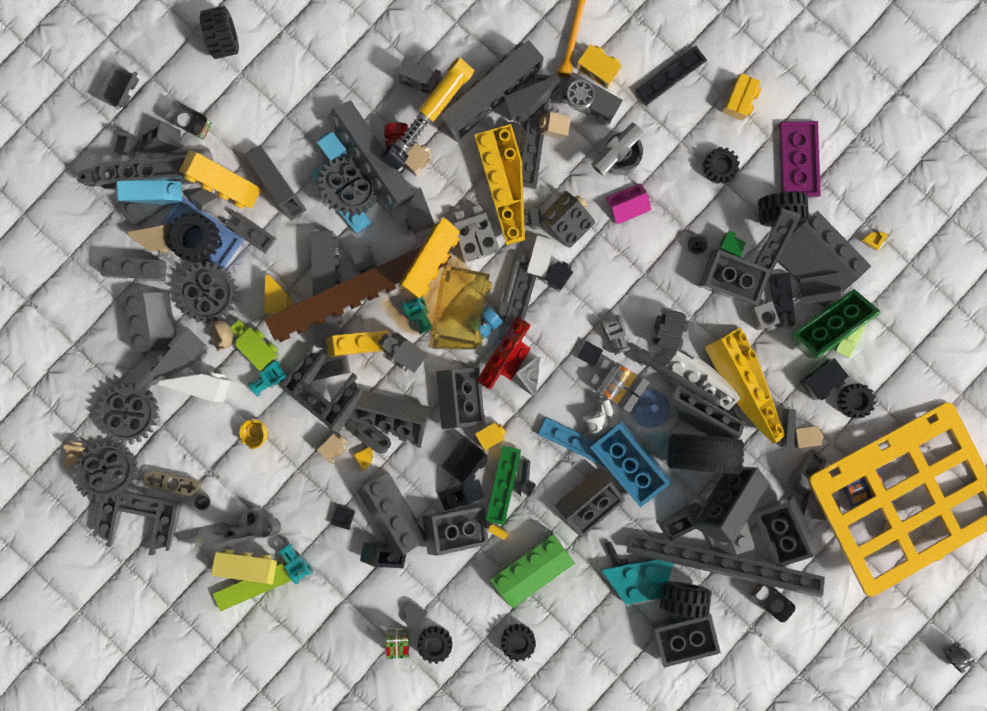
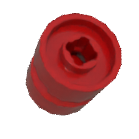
(393, 132)

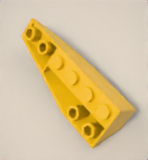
(504, 178)
(741, 369)

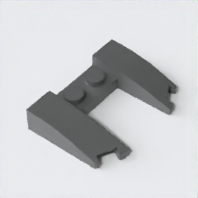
(297, 385)
(164, 510)

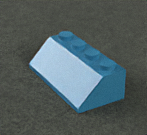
(631, 463)

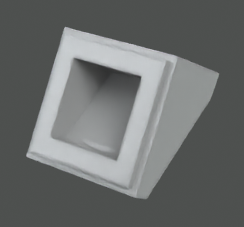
(204, 199)

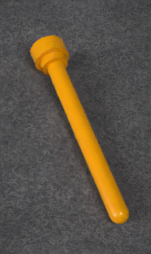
(565, 69)

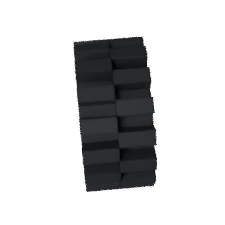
(729, 157)
(868, 400)
(423, 648)
(513, 653)

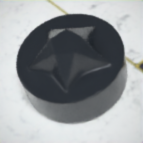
(697, 243)

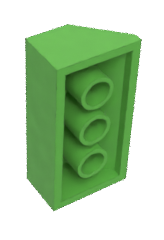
(532, 570)

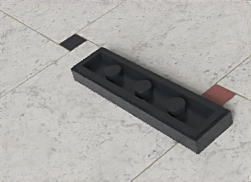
(670, 75)

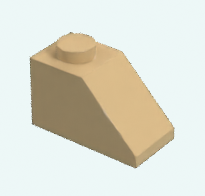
(152, 237)

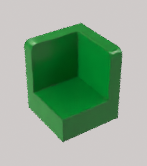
(732, 244)

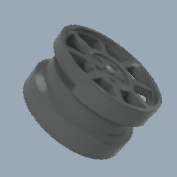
(959, 657)

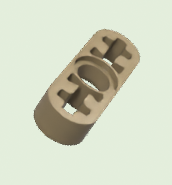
(184, 490)

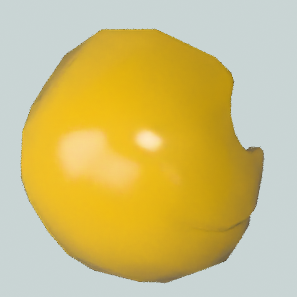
(253, 433)

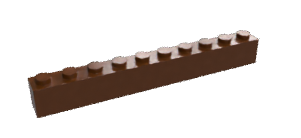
(340, 297)

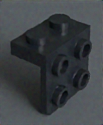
(465, 461)

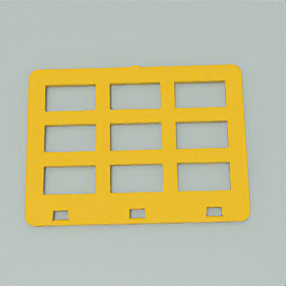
(866, 461)

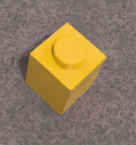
(490, 435)

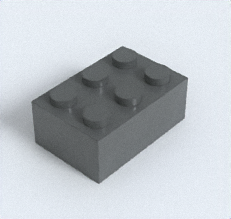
(786, 531)
(685, 639)

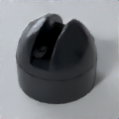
(203, 505)

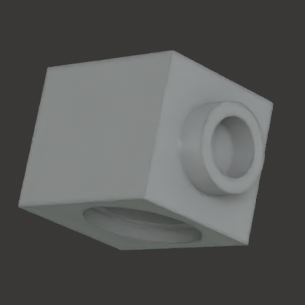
(769, 309)

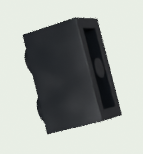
(824, 379)

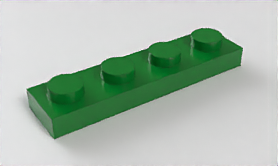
(503, 485)

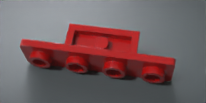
(507, 355)

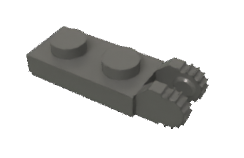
(251, 232)

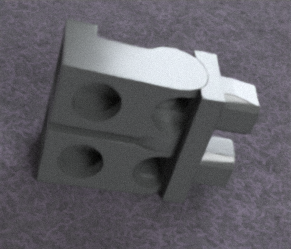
(417, 77)

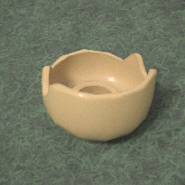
(221, 335)

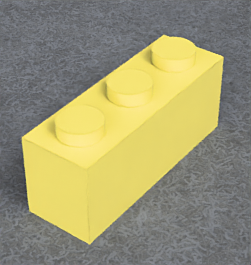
(244, 567)

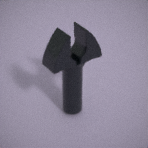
(525, 478)
(613, 555)

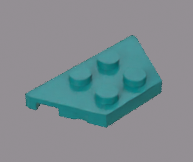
(639, 580)

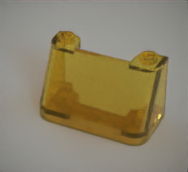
(459, 309)

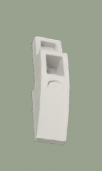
(705, 377)

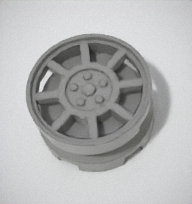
(580, 95)

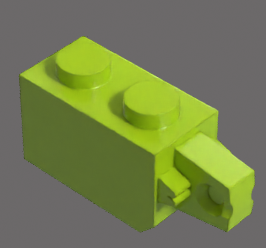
(254, 346)

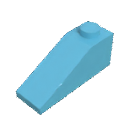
(149, 191)

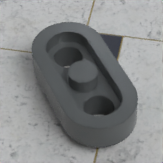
(373, 438)

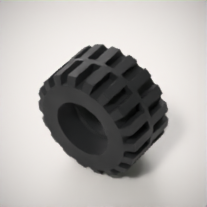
(219, 32)
(770, 206)
(183, 226)
(685, 599)

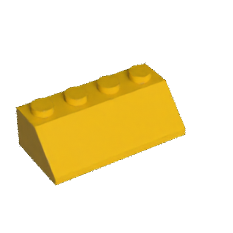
(429, 258)

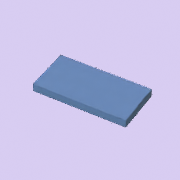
(229, 240)

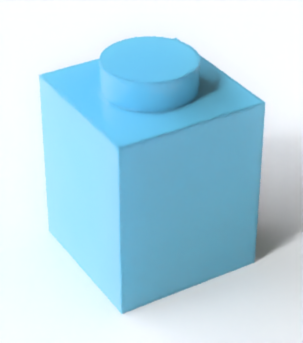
(332, 146)

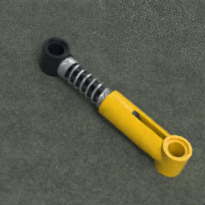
(457, 74)

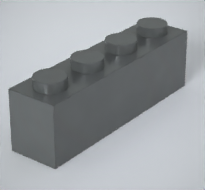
(392, 415)

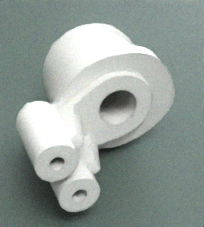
(597, 421)

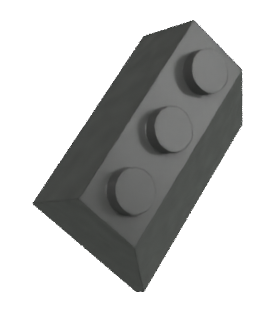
(150, 321)
(460, 398)
(590, 502)

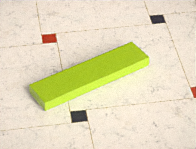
(246, 590)

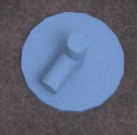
(651, 408)

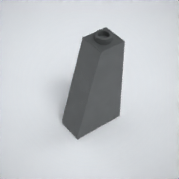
(275, 182)

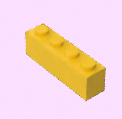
(220, 180)

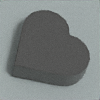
(414, 614)

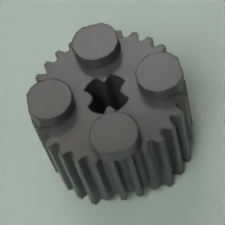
(669, 329)

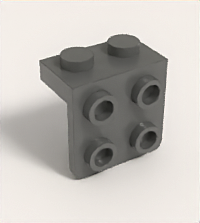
(117, 86)
(568, 219)

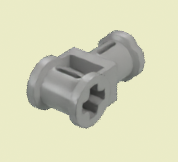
(615, 334)

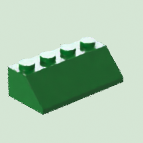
(834, 324)

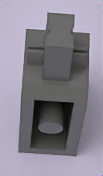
(403, 351)

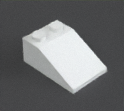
(205, 386)

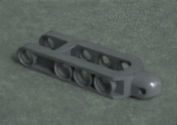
(159, 169)

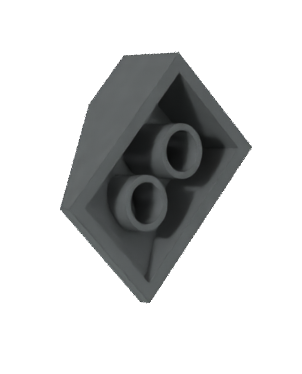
(734, 277)
(455, 530)

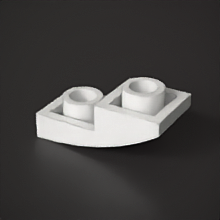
(541, 256)

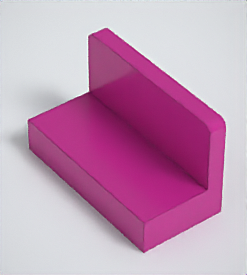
(629, 203)

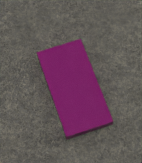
(800, 157)

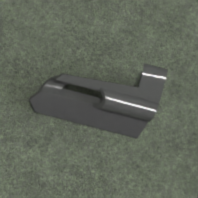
(225, 534)

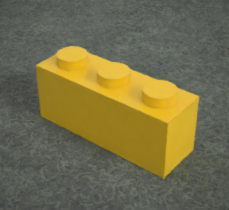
(354, 344)

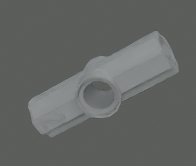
(617, 149)

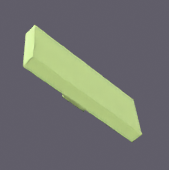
(848, 344)

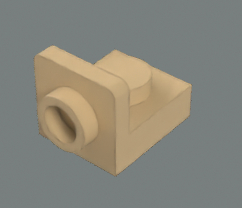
(73, 451)

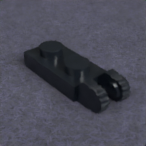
(782, 297)

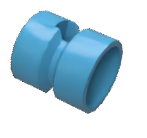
(491, 319)

